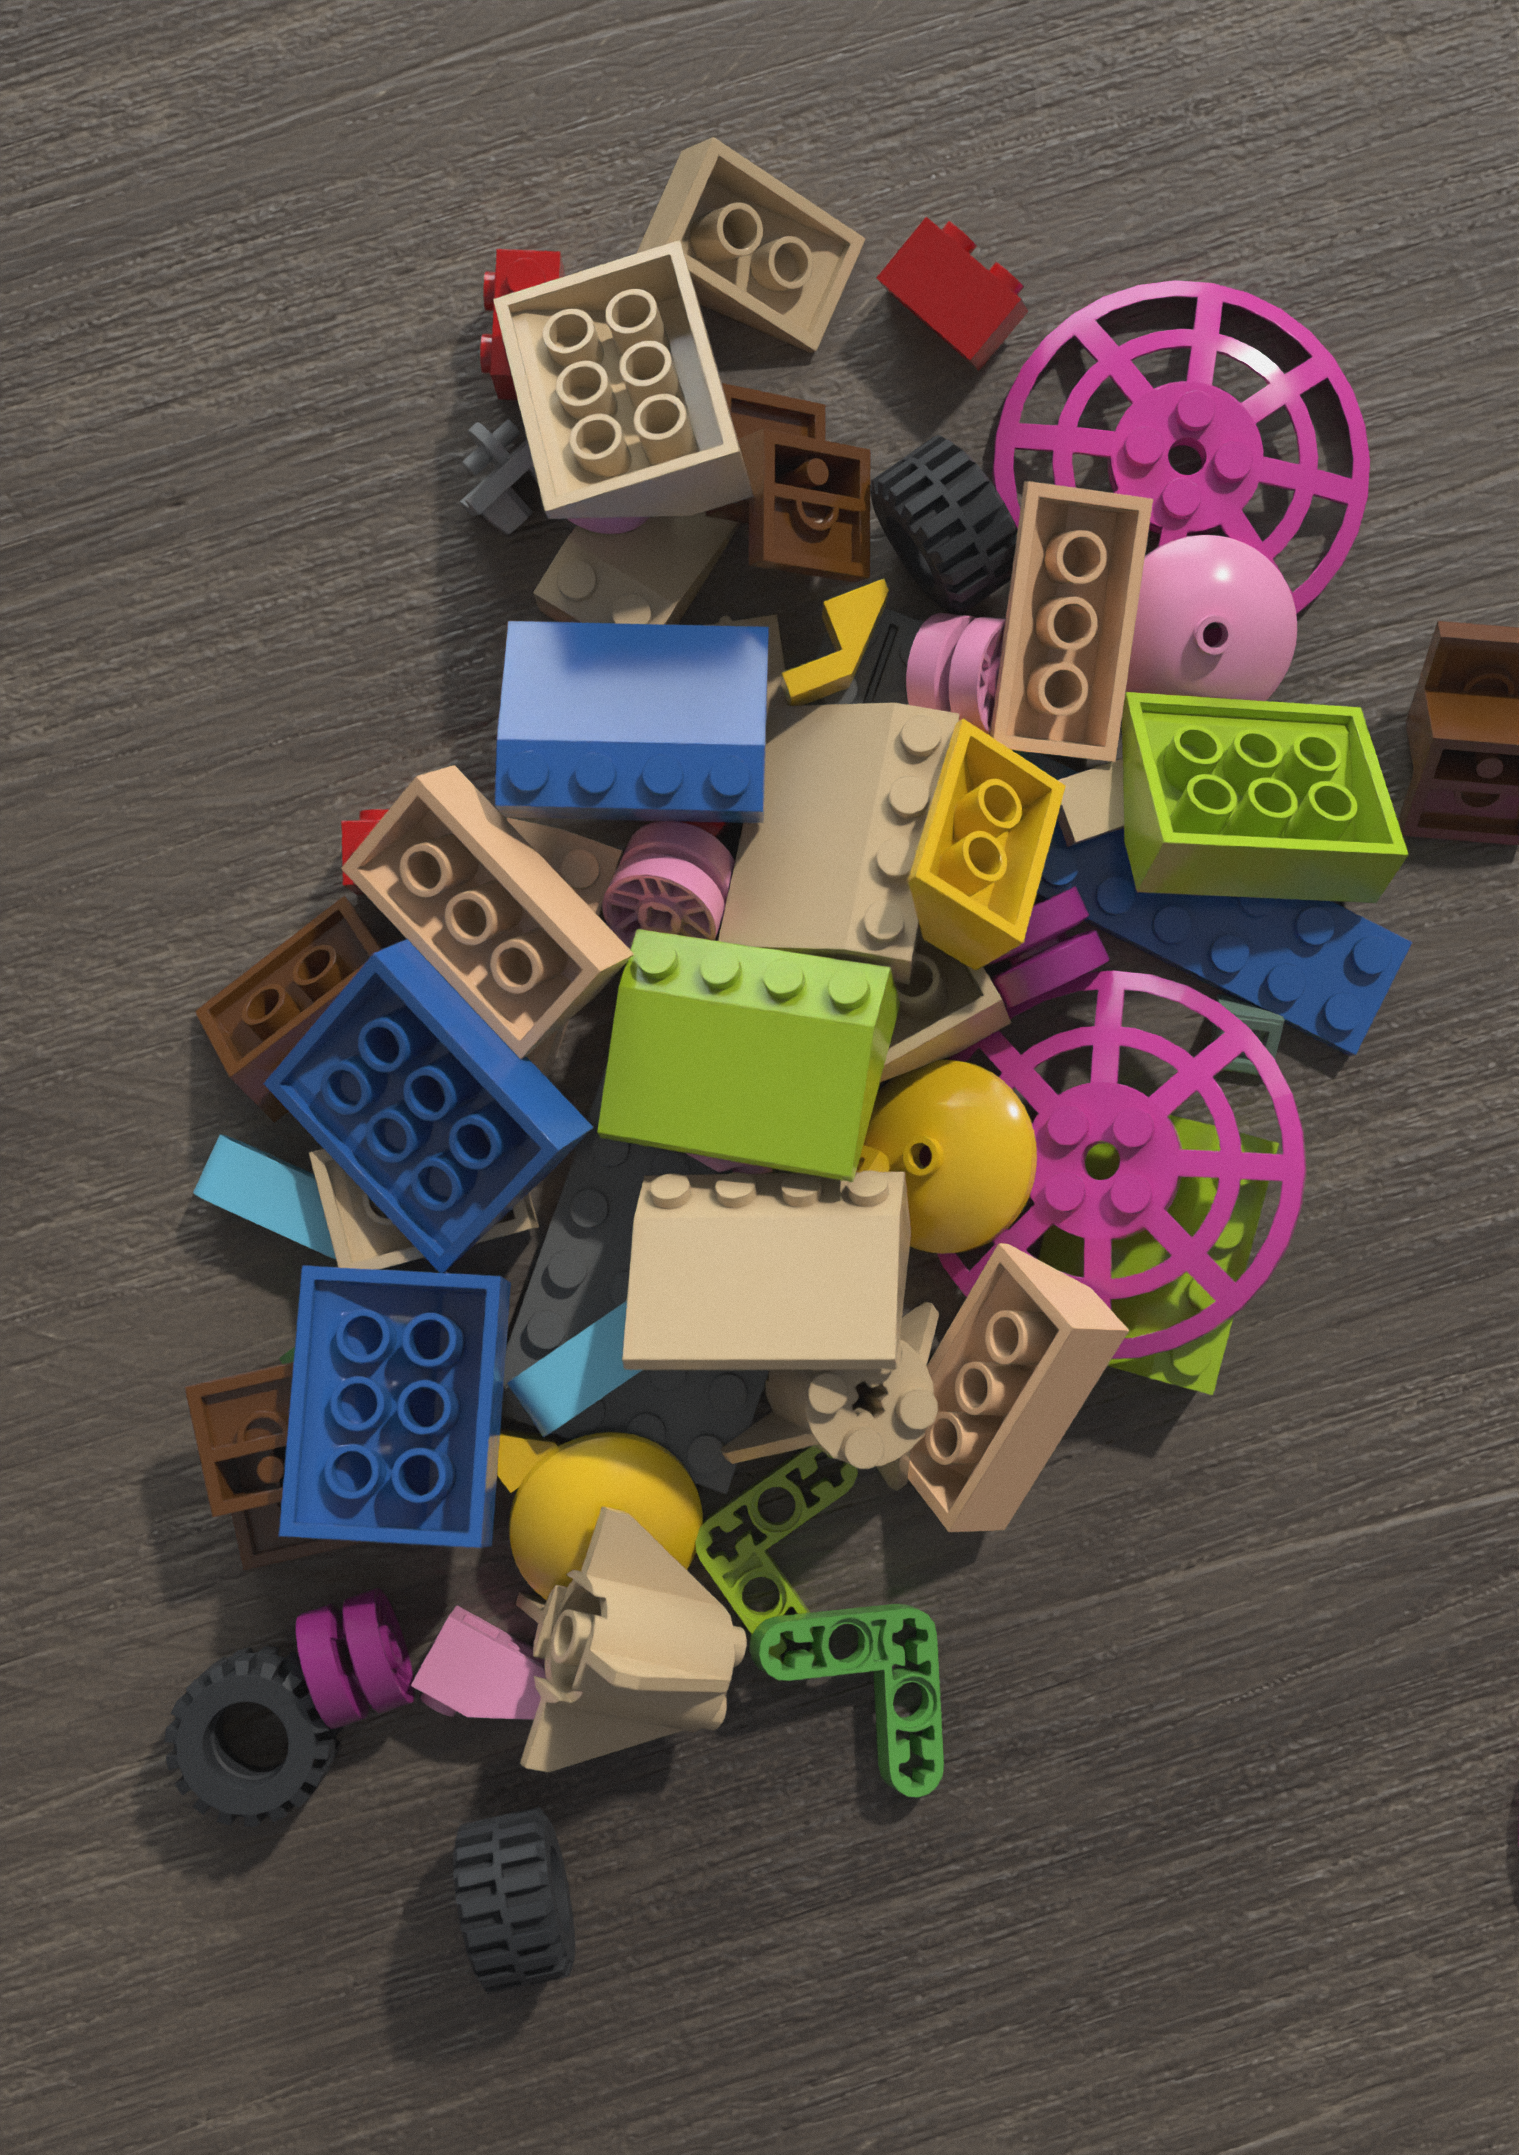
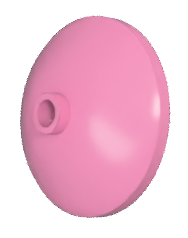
(1203, 583)

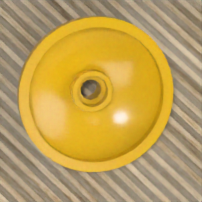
(978, 1148)
(565, 1492)

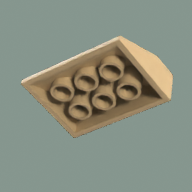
(622, 391)
(839, 833)
(767, 1272)

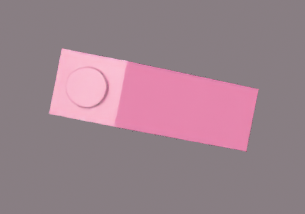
(479, 1671)

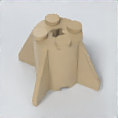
(852, 1414)
(626, 1650)

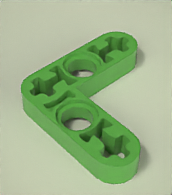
(875, 1654)

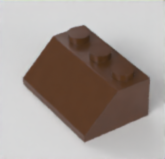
(283, 995)

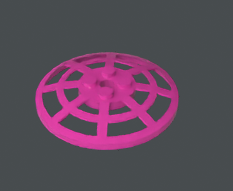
(1197, 417)
(1148, 1152)

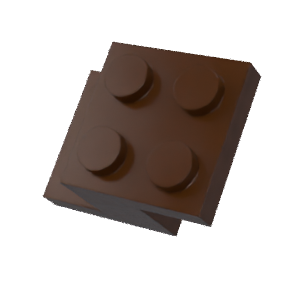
(807, 491)
(1465, 737)
(242, 1454)

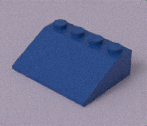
(633, 722)
(425, 1104)
(395, 1407)

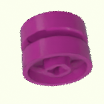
(1047, 953)
(354, 1658)

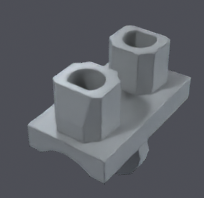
(493, 495)

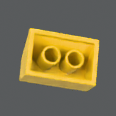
(982, 848)

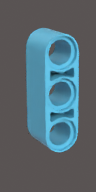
(266, 1193)
(575, 1373)

